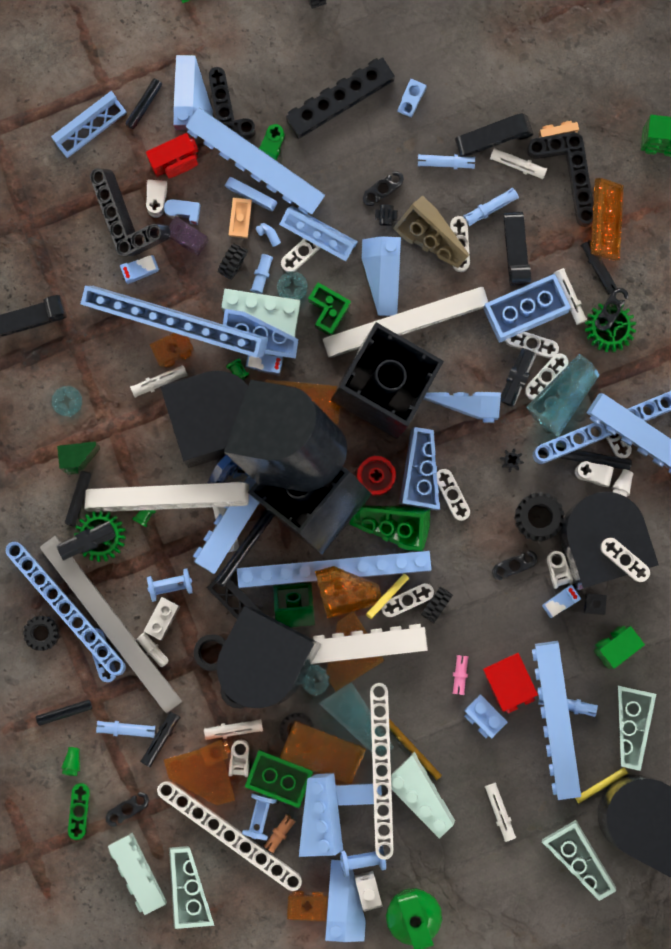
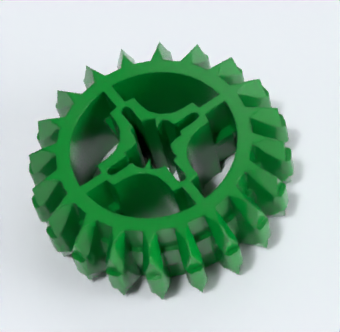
(611, 335)
(112, 546)

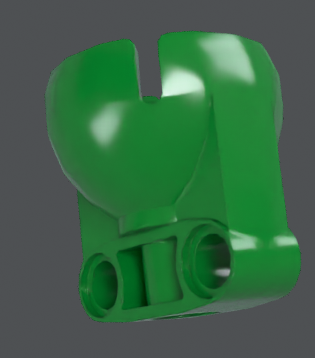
(409, 904)

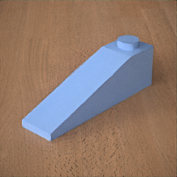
(189, 91)
(382, 266)
(278, 343)
(479, 405)
(345, 912)

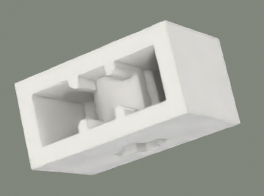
(161, 618)

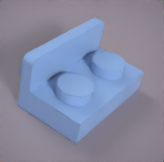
(485, 717)

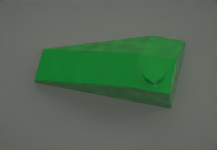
(397, 524)

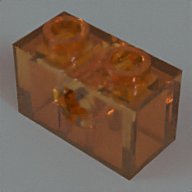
(162, 346)
(297, 911)

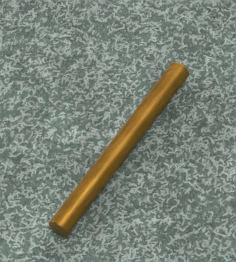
(410, 746)

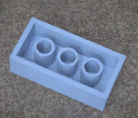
(526, 308)

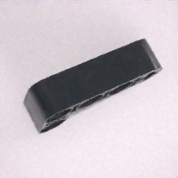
(225, 104)
(507, 129)
(516, 249)
(40, 314)

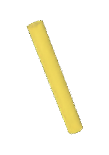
(387, 596)
(601, 785)

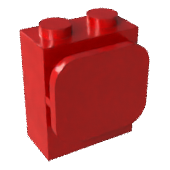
(174, 156)
(510, 683)

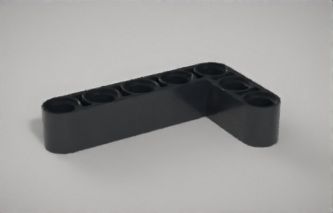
(574, 170)
(122, 218)

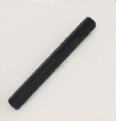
(581, 456)
(244, 548)

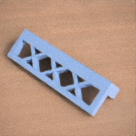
(85, 118)
(318, 233)

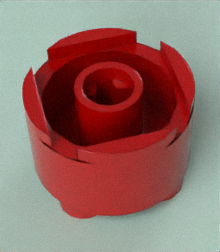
(384, 468)

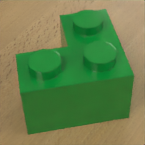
(333, 307)

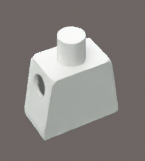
(368, 891)

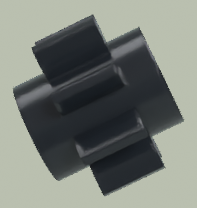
(386, 215)
(512, 455)

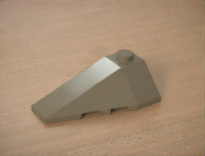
(428, 229)

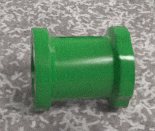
(237, 369)
(143, 516)

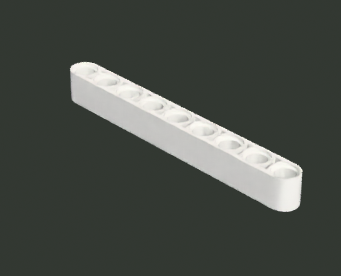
(409, 320)
(167, 497)
(381, 780)
(239, 837)

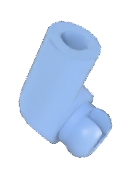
(270, 232)

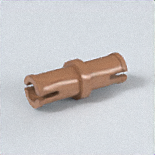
(279, 833)

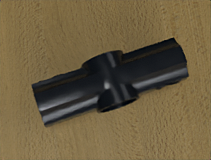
(517, 377)
(86, 541)

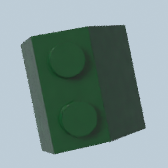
(76, 456)
(294, 604)

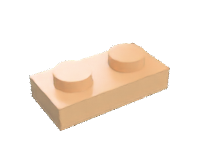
(566, 127)
(240, 217)

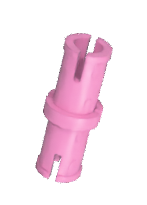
(460, 675)

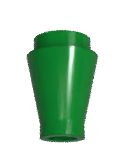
(71, 763)

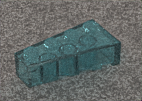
(563, 395)
(354, 714)

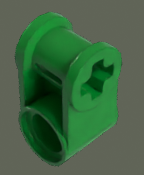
(271, 145)

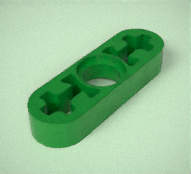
(82, 826)

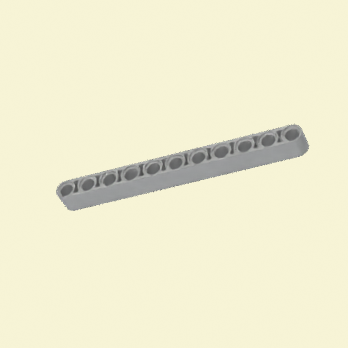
(112, 626)

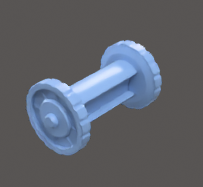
(169, 585)
(259, 816)
(361, 861)

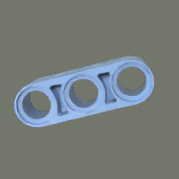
(356, 794)

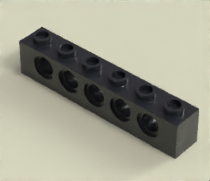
(377, 67)

